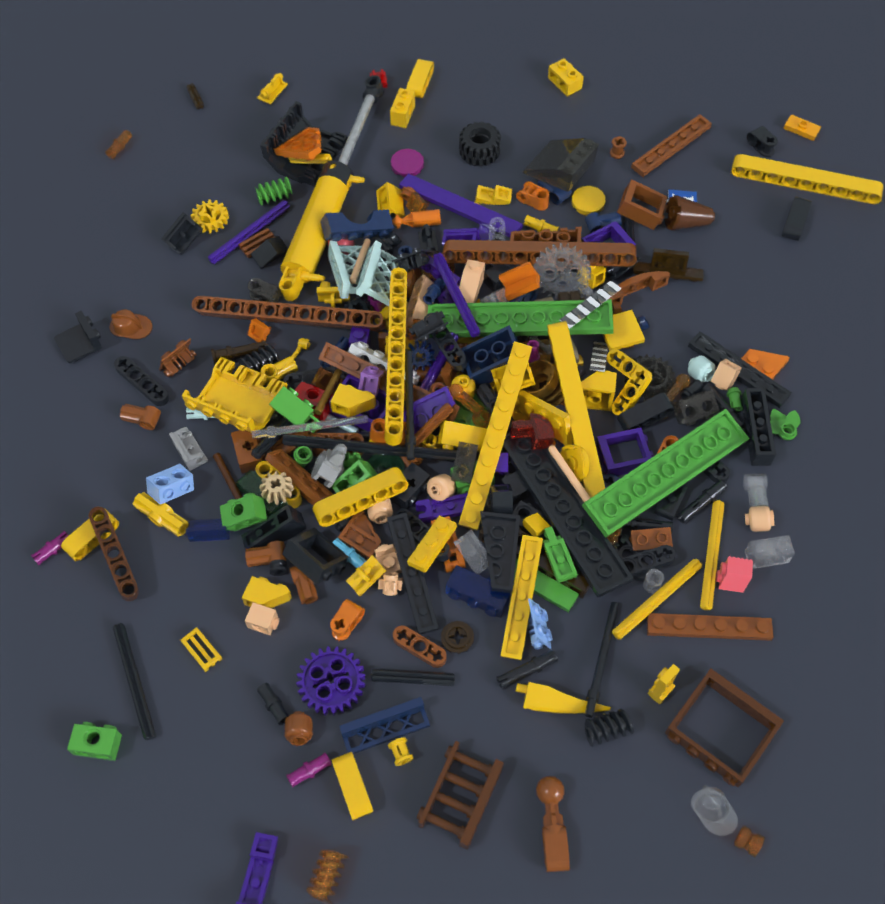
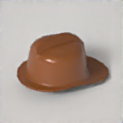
(130, 325)

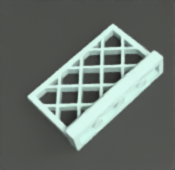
(341, 269)
(370, 271)

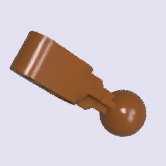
(555, 844)

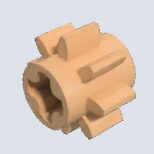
(390, 583)

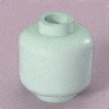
(701, 369)

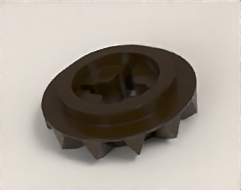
(464, 631)

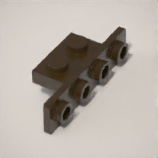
(670, 261)

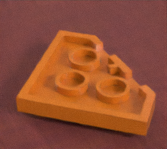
(301, 146)

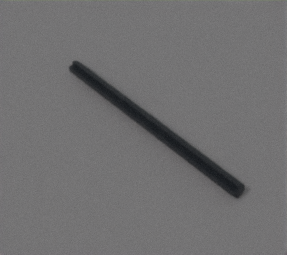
(368, 447)

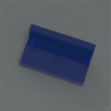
(207, 530)

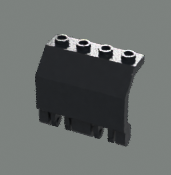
(289, 126)

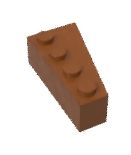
(563, 235)

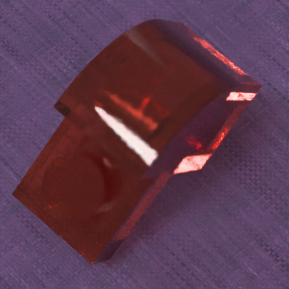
(536, 428)

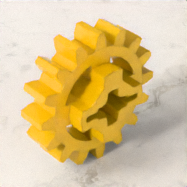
(210, 216)

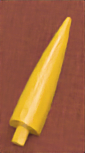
(547, 699)

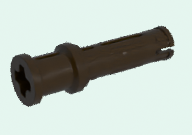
(235, 352)

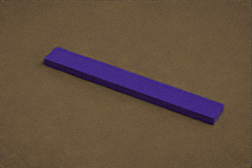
(458, 204)

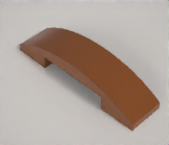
(652, 279)

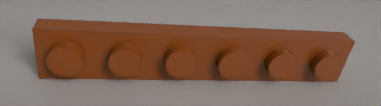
(671, 145)
(709, 626)

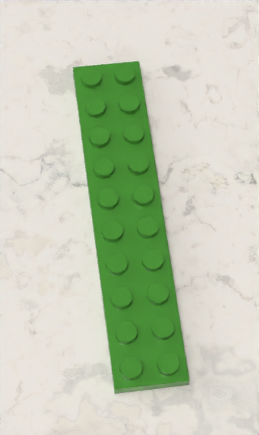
(525, 317)
(664, 473)

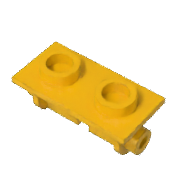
(272, 89)

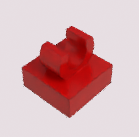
(382, 75)

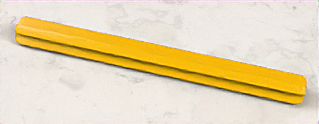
(712, 555)
(656, 599)

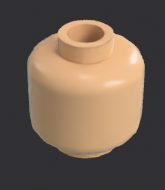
(441, 487)
(380, 512)
(760, 518)

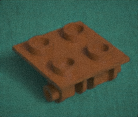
(181, 354)

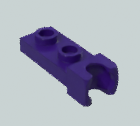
(449, 507)

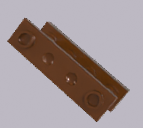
(473, 812)

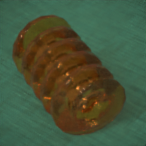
(325, 875)

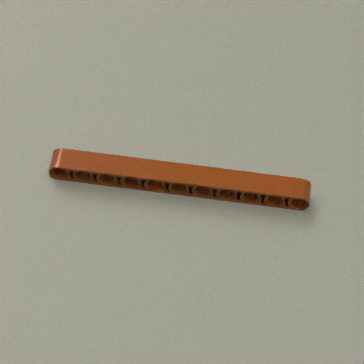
(491, 252)
(280, 310)

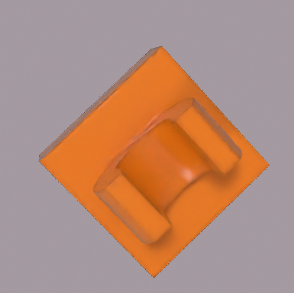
(258, 330)

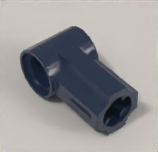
(556, 194)
(595, 221)

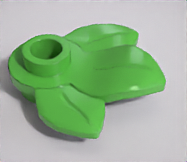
(782, 423)

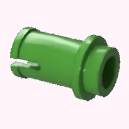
(734, 398)

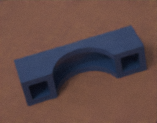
(338, 227)

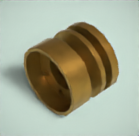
(546, 381)

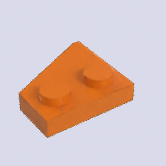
(766, 362)

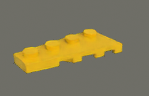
(559, 419)

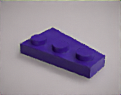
(429, 405)

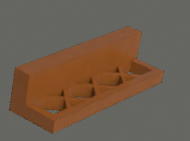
(309, 488)

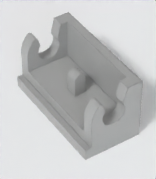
(188, 448)

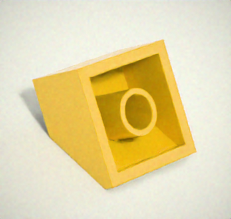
(599, 390)

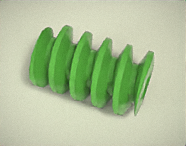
(279, 189)

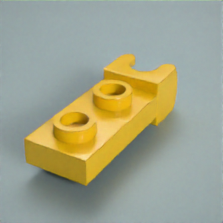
(663, 684)

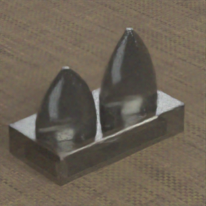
(464, 462)

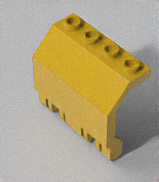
(237, 396)

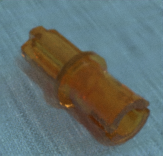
(119, 144)

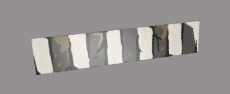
(590, 304)
(599, 356)

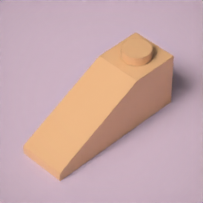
(472, 280)

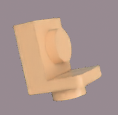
(387, 557)

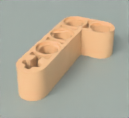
(417, 307)

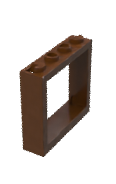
(742, 701)

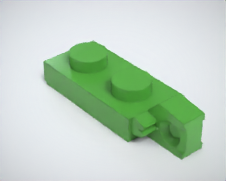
(558, 556)

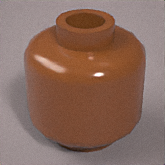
(298, 728)

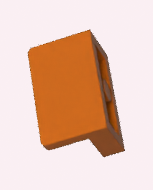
(520, 281)

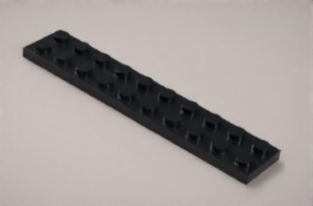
(569, 519)

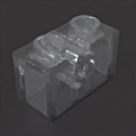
(770, 551)

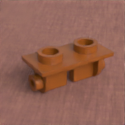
(650, 538)

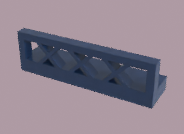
(382, 718)

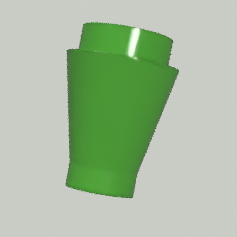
(303, 455)

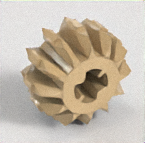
(276, 487)

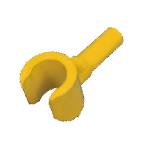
(302, 344)

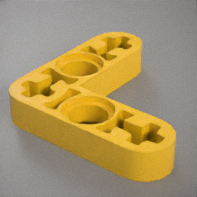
(633, 375)

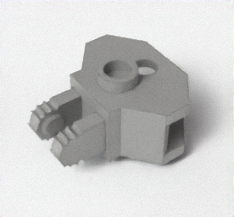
(330, 464)

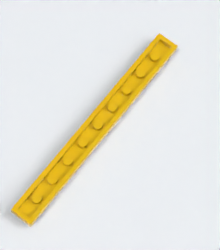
(495, 436)

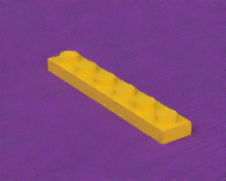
(522, 590)

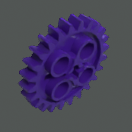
(324, 663)

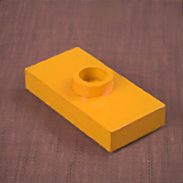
(802, 127)

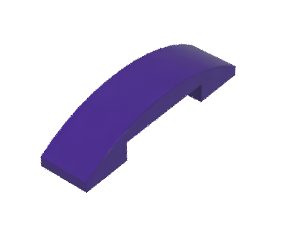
(259, 869)

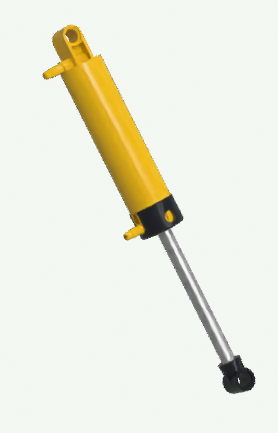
(327, 197)

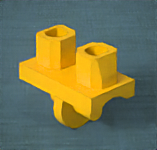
(329, 294)
(366, 575)

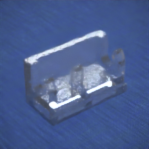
(472, 551)

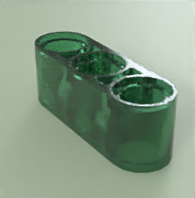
(250, 484)

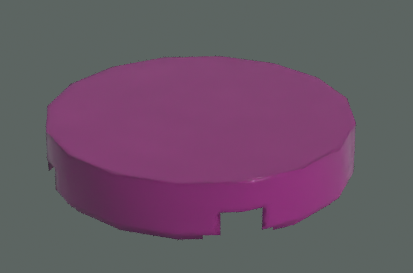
(406, 162)

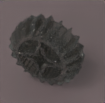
(662, 376)

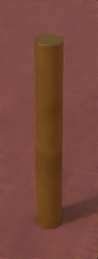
(328, 391)

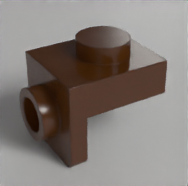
(322, 379)

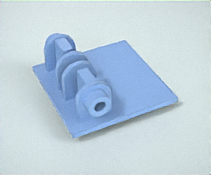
(539, 634)

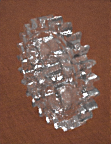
(573, 280)

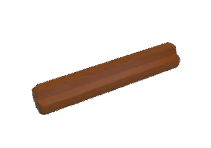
(433, 423)

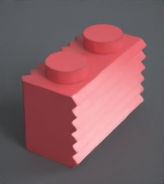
(734, 574)

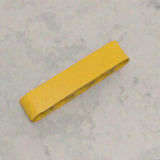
(360, 497)

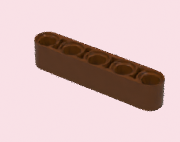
(113, 544)

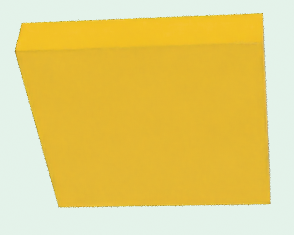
(625, 332)

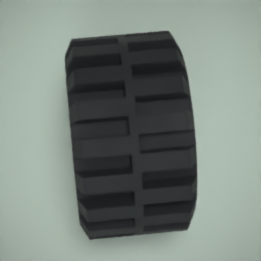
(479, 143)

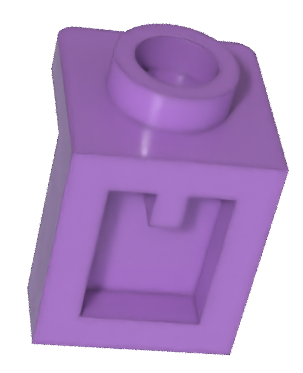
(370, 379)

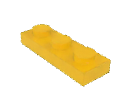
(432, 544)

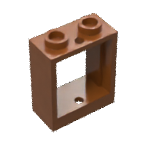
(638, 213)

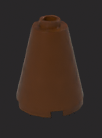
(687, 214)

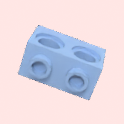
(169, 484)

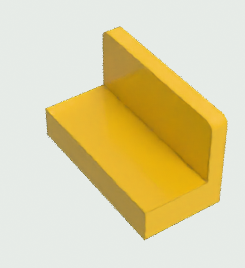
(390, 199)

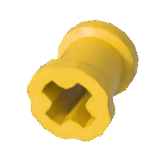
(401, 757)

